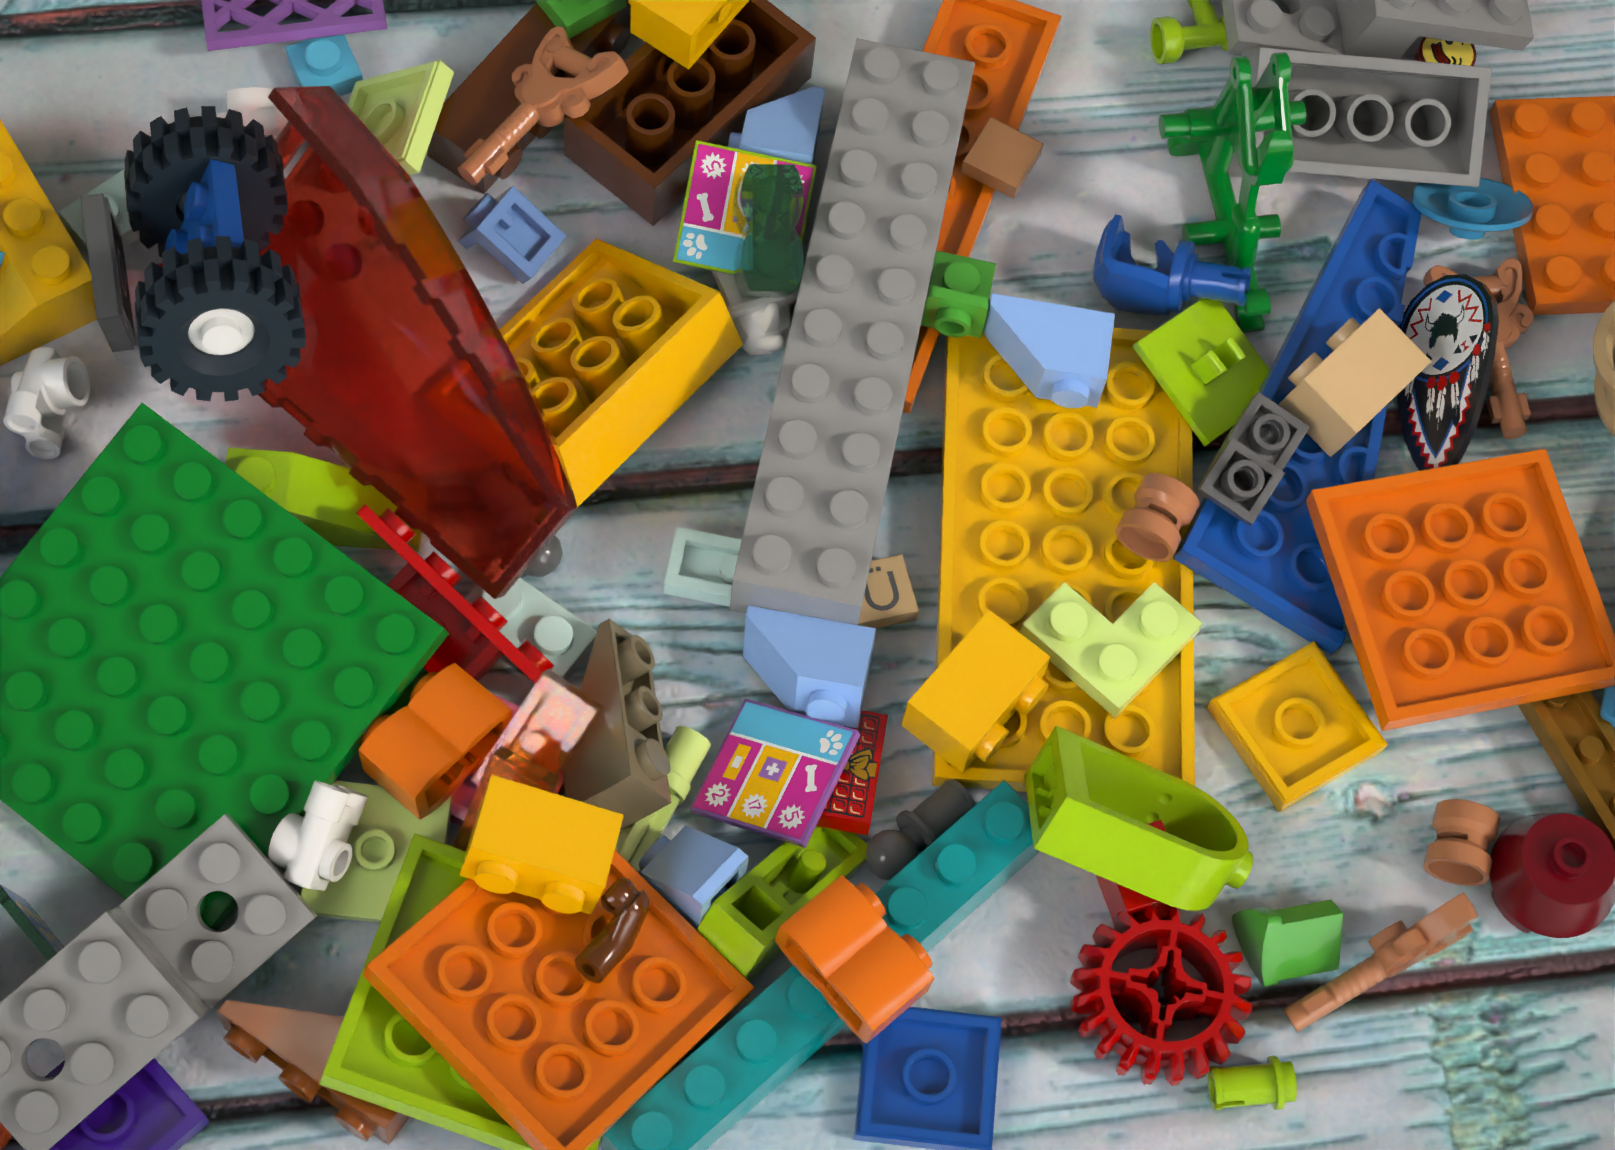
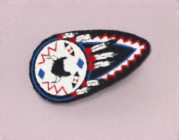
(1458, 331)

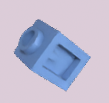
(512, 232)

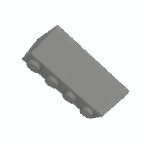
(1384, 116)

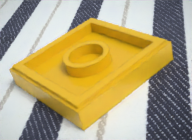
(1296, 726)

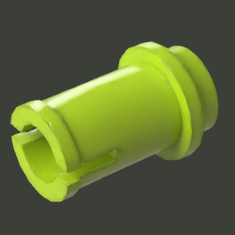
(1253, 1084)

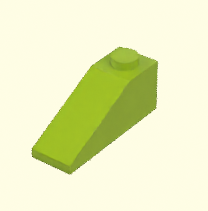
(316, 494)
(748, 914)

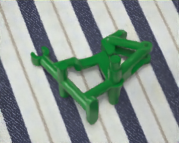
(1228, 129)

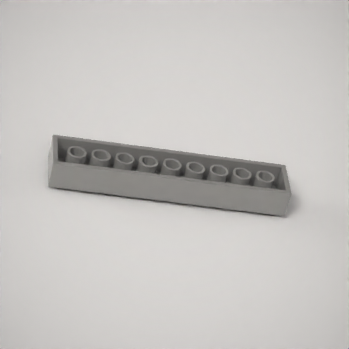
(853, 336)

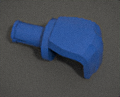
(1170, 284)

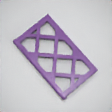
(267, 28)

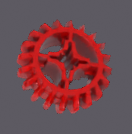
(1185, 994)

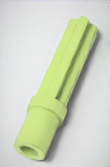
(685, 752)

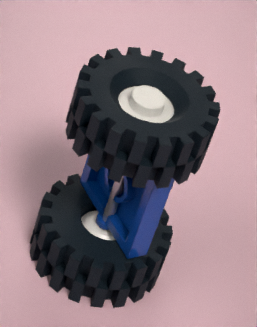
(216, 307)

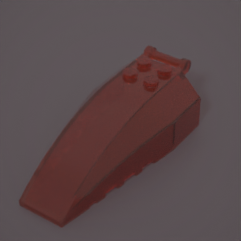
(405, 355)

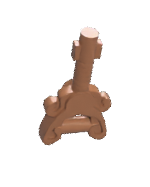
(545, 98)
(1514, 319)
(1394, 952)

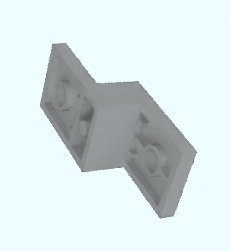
(1374, 26)
(140, 980)

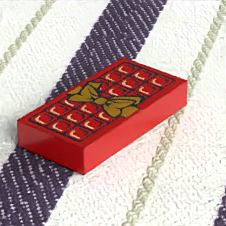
(854, 794)

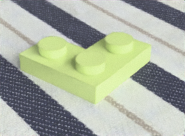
(1111, 658)

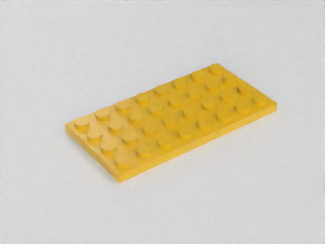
(1038, 505)

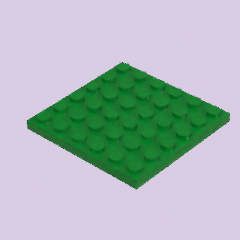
(185, 660)

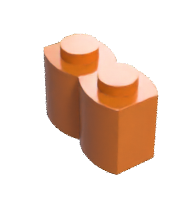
(434, 740)
(855, 957)

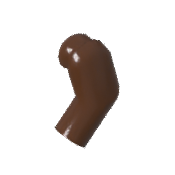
(618, 935)

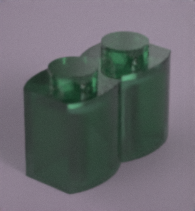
(766, 213)

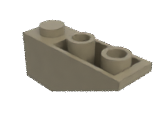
(622, 754)

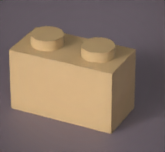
(1354, 381)

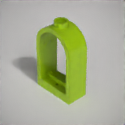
(1096, 812)

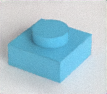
(324, 63)

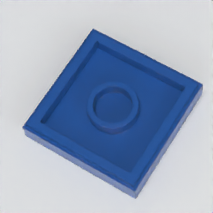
(930, 1081)

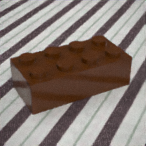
(646, 126)

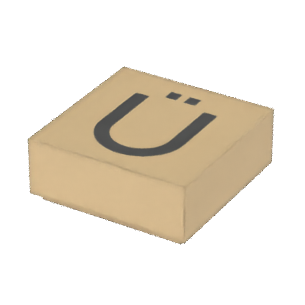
(888, 594)

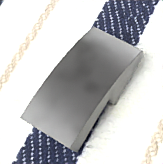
(1252, 458)

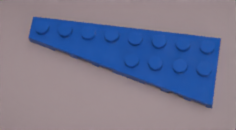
(1278, 558)

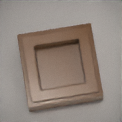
(1002, 157)

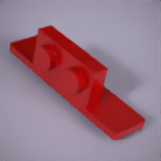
(472, 628)

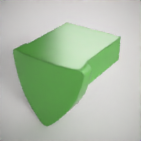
(1290, 940)

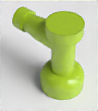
(1170, 39)

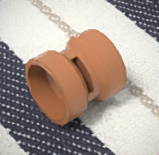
(1159, 513)
(1462, 842)

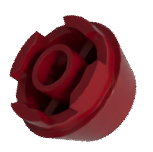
(1553, 874)

